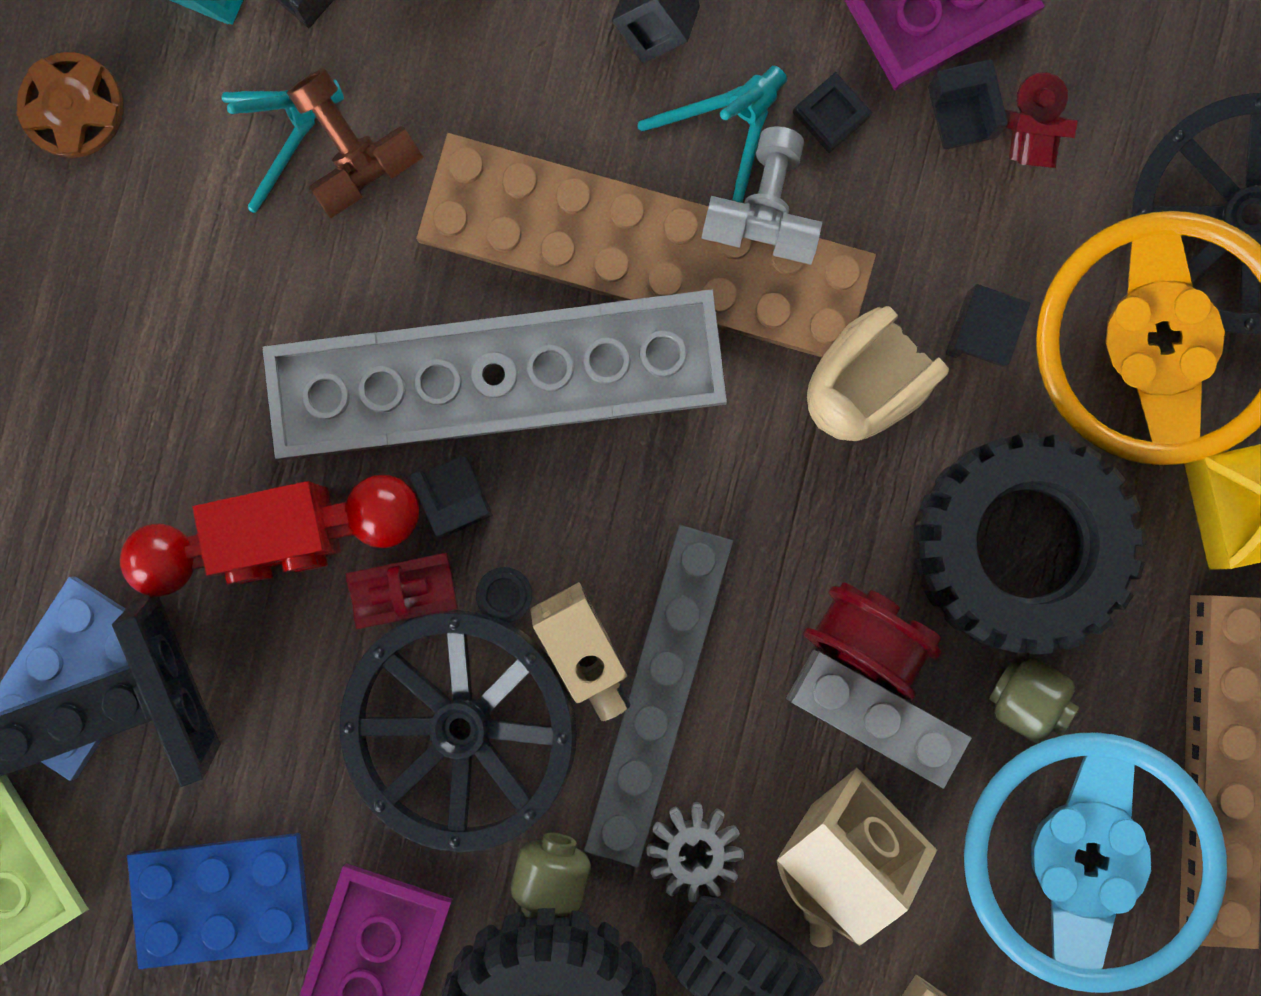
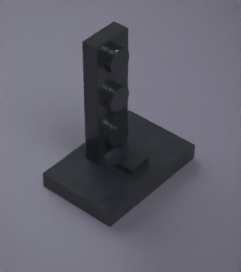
(148, 689)

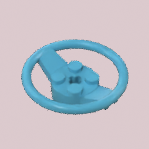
(1088, 902)

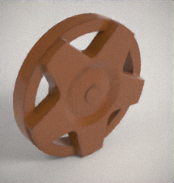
(69, 104)

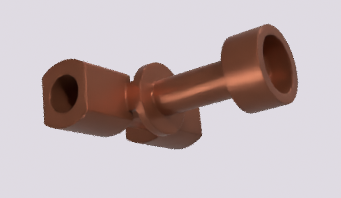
(358, 159)

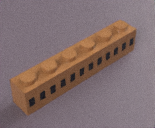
(1225, 759)

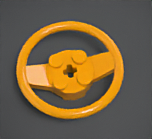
(1168, 380)

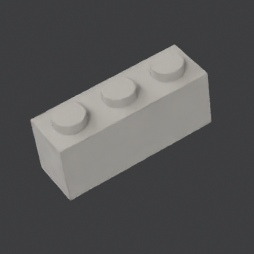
(878, 718)

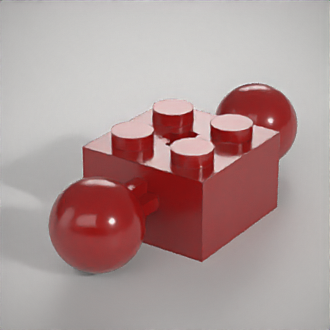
(267, 530)

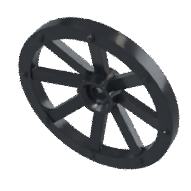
(1181, 139)
(448, 740)

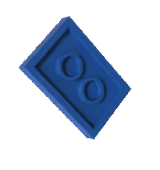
(219, 901)

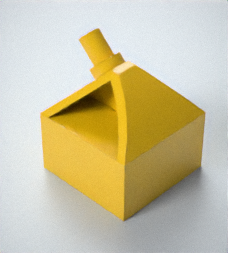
(1228, 506)

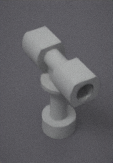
(764, 214)

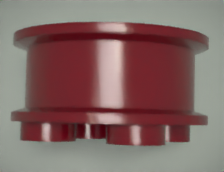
(872, 640)

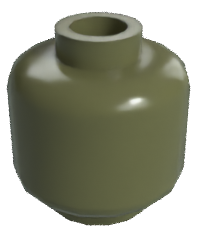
(1034, 700)
(550, 876)

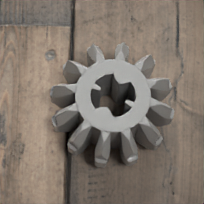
(699, 871)

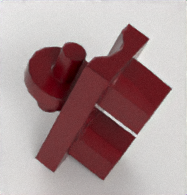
(1039, 122)
(402, 590)

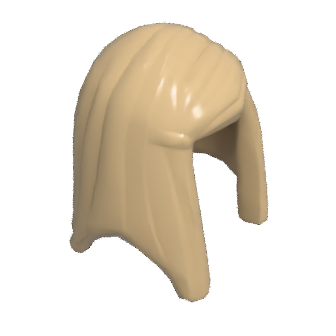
(870, 378)

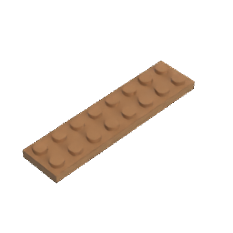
(634, 245)

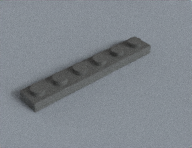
(658, 696)

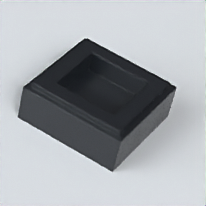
(832, 112)

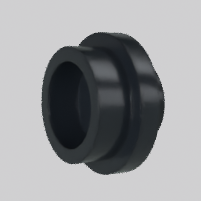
(504, 594)

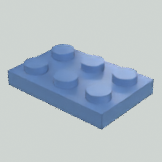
(66, 649)

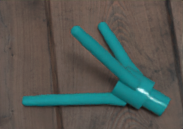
(272, 100)
(747, 102)

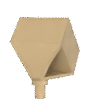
(853, 862)

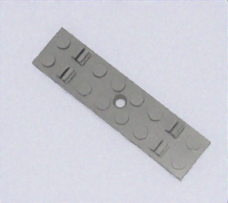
(555, 362)

